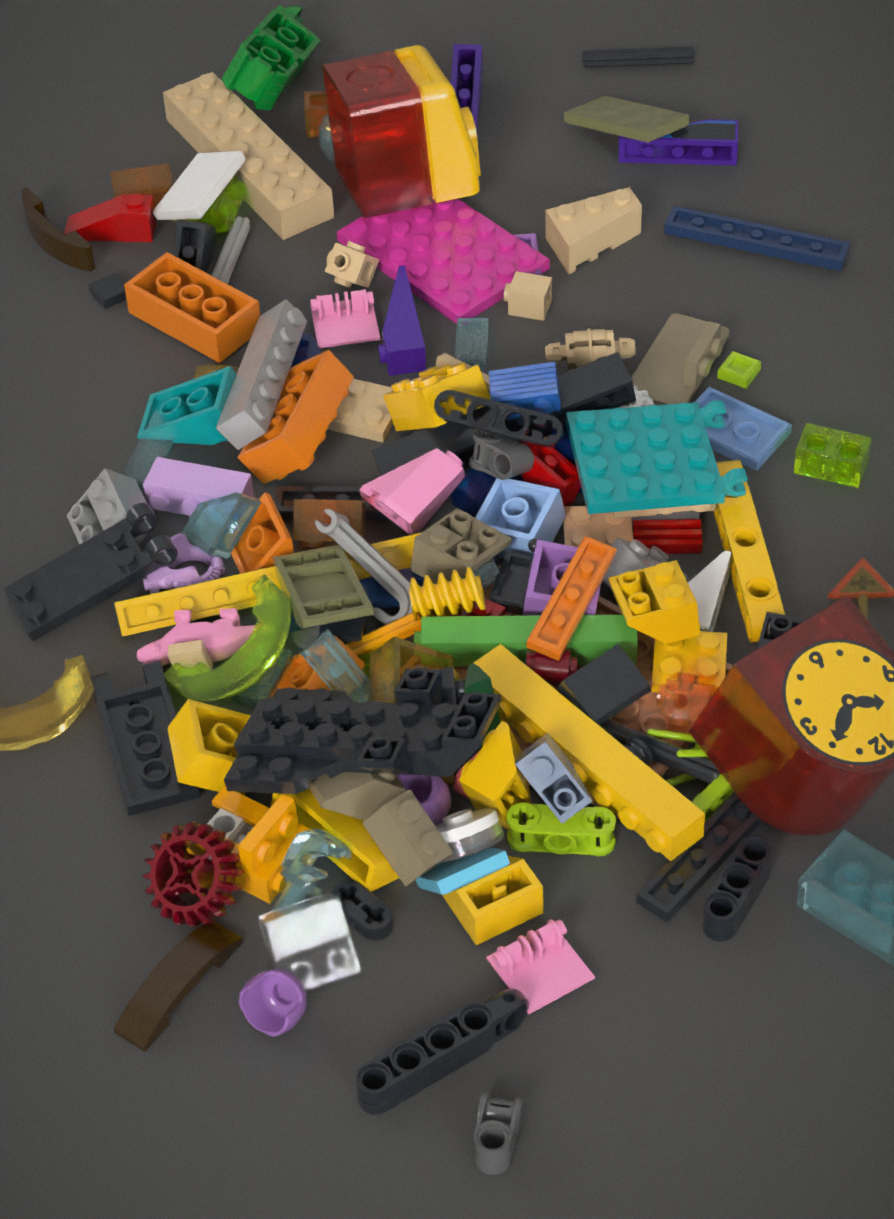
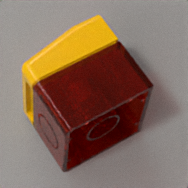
(399, 131)

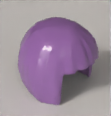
(431, 794)
(273, 1001)

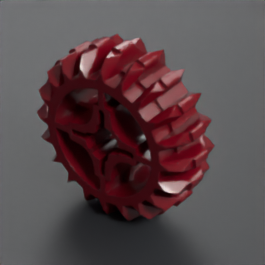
(212, 878)

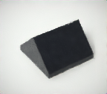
(605, 685)

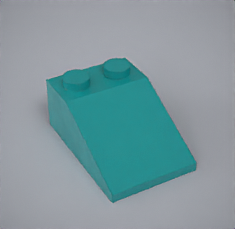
(190, 409)

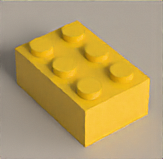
(413, 400)

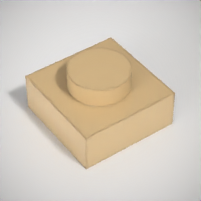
(190, 654)

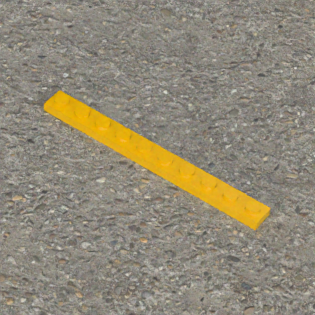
(229, 592)

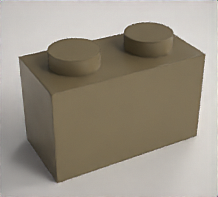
(407, 837)

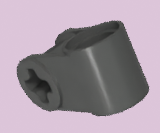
(500, 456)
(496, 1126)

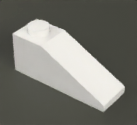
(709, 590)

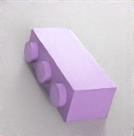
(183, 485)

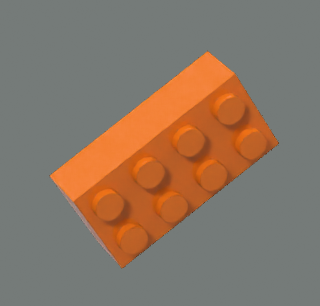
(192, 307)
(300, 418)

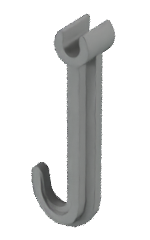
(371, 561)

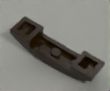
(67, 249)
(172, 980)

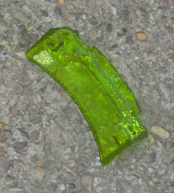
(250, 661)

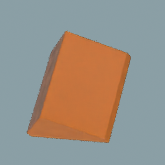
(262, 539)

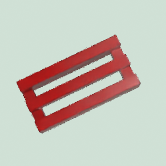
(670, 535)

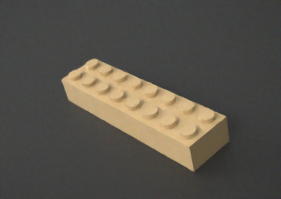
(274, 177)

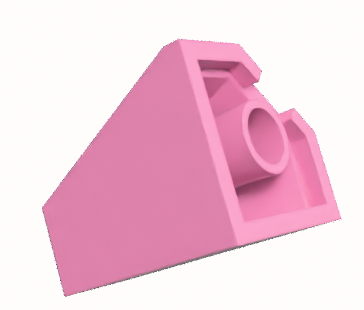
(415, 489)

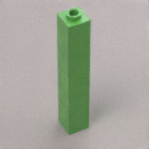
(474, 636)

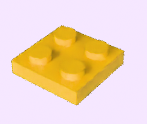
(696, 655)

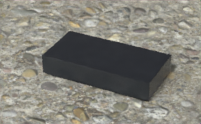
(512, 582)

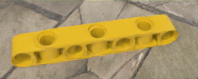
(750, 561)

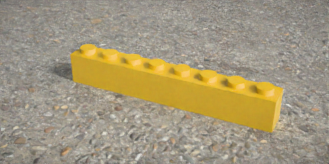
(604, 765)

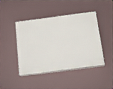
(199, 185)

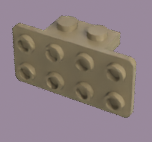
(680, 359)

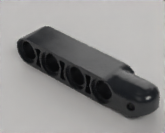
(434, 1063)

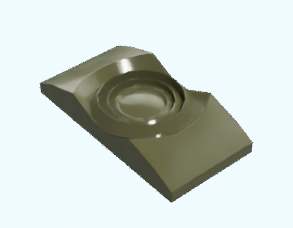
(321, 586)

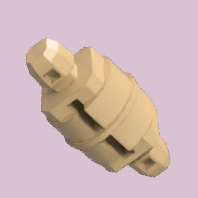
(587, 346)

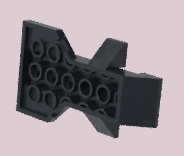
(324, 731)

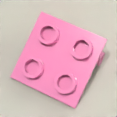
(345, 320)
(541, 965)

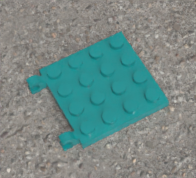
(650, 457)

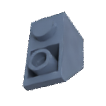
(553, 778)

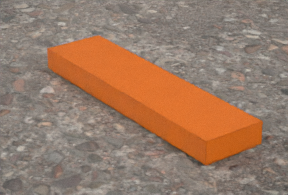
(571, 598)

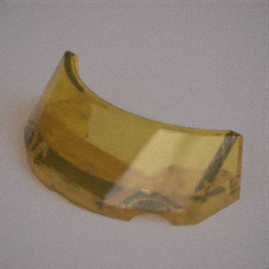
(48, 713)

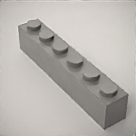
(261, 375)

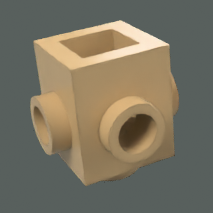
(351, 265)

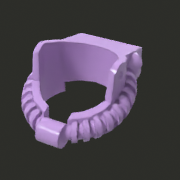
(174, 578)

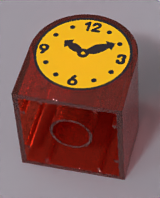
(806, 723)

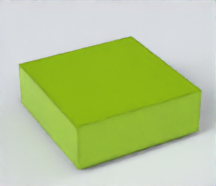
(739, 369)

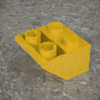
(658, 602)
(493, 777)
(497, 901)

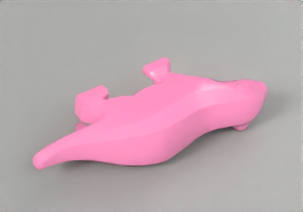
(221, 637)

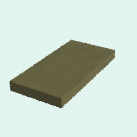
(626, 118)

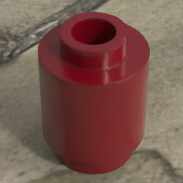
(550, 669)

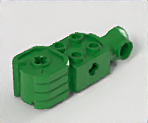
(271, 57)

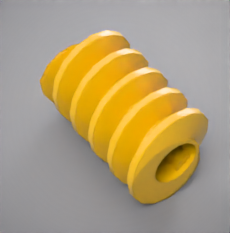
(446, 594)

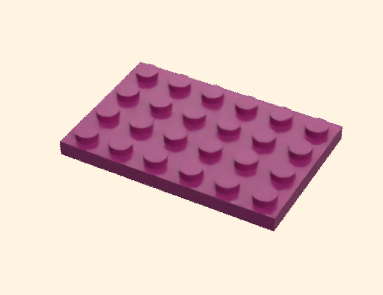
(449, 252)

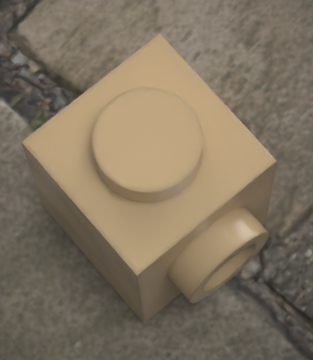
(529, 295)

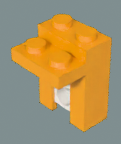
(260, 839)

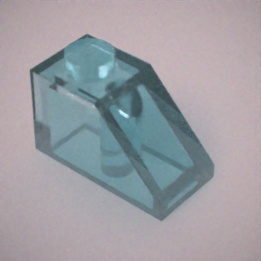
(221, 522)

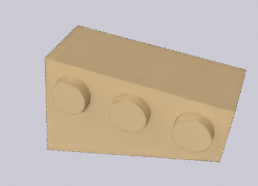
(591, 225)

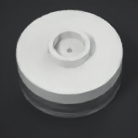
(470, 832)

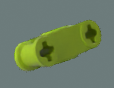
(547, 834)

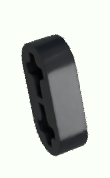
(366, 905)

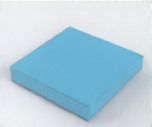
(460, 872)

